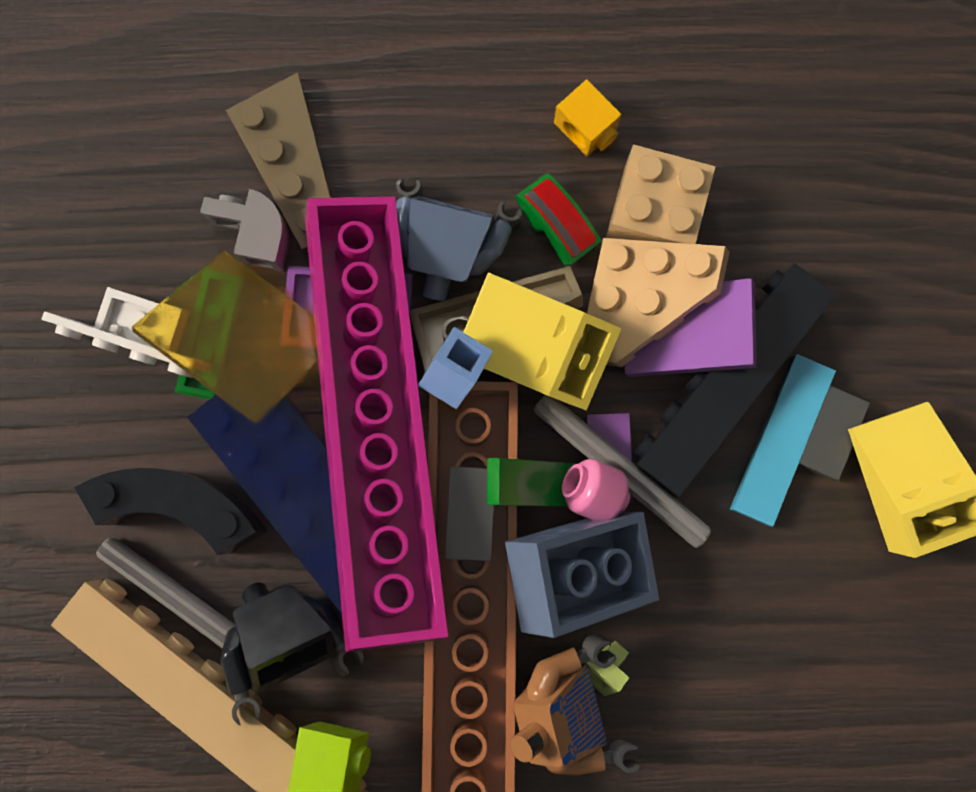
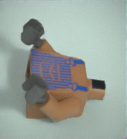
(562, 717)

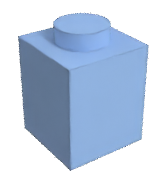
(455, 368)

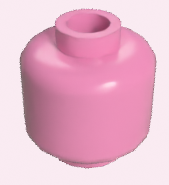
(596, 490)

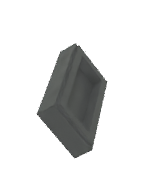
(830, 439)
(469, 515)

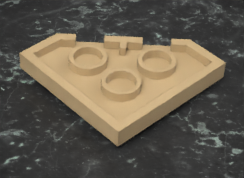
(651, 288)

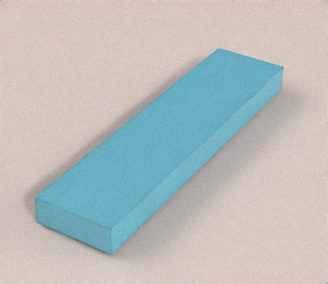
(782, 440)

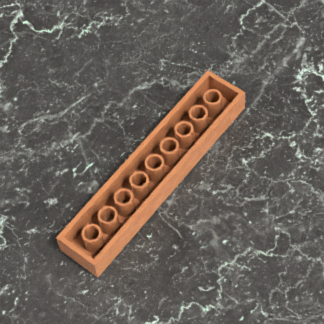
(474, 668)

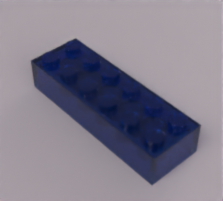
(284, 473)

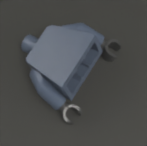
(449, 239)

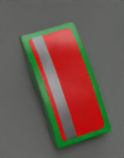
(561, 219)

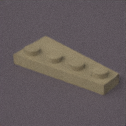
(284, 149)
(437, 320)

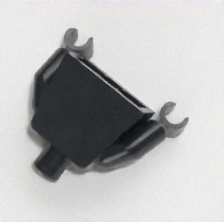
(278, 639)

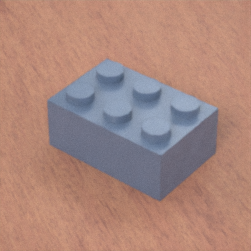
(581, 573)

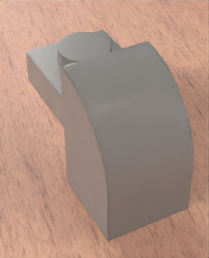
(262, 230)

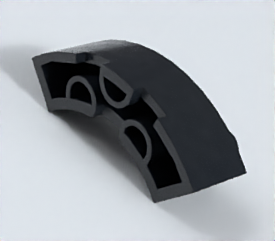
(194, 500)

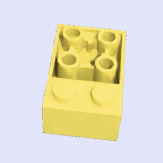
(541, 341)
(916, 481)

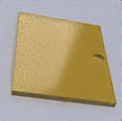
(234, 335)

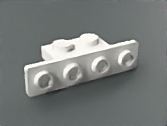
(114, 328)

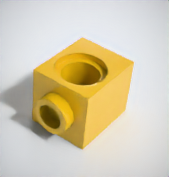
(587, 118)

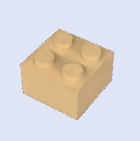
(660, 198)

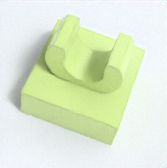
(609, 679)

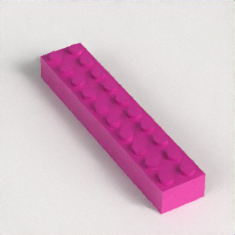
(373, 426)

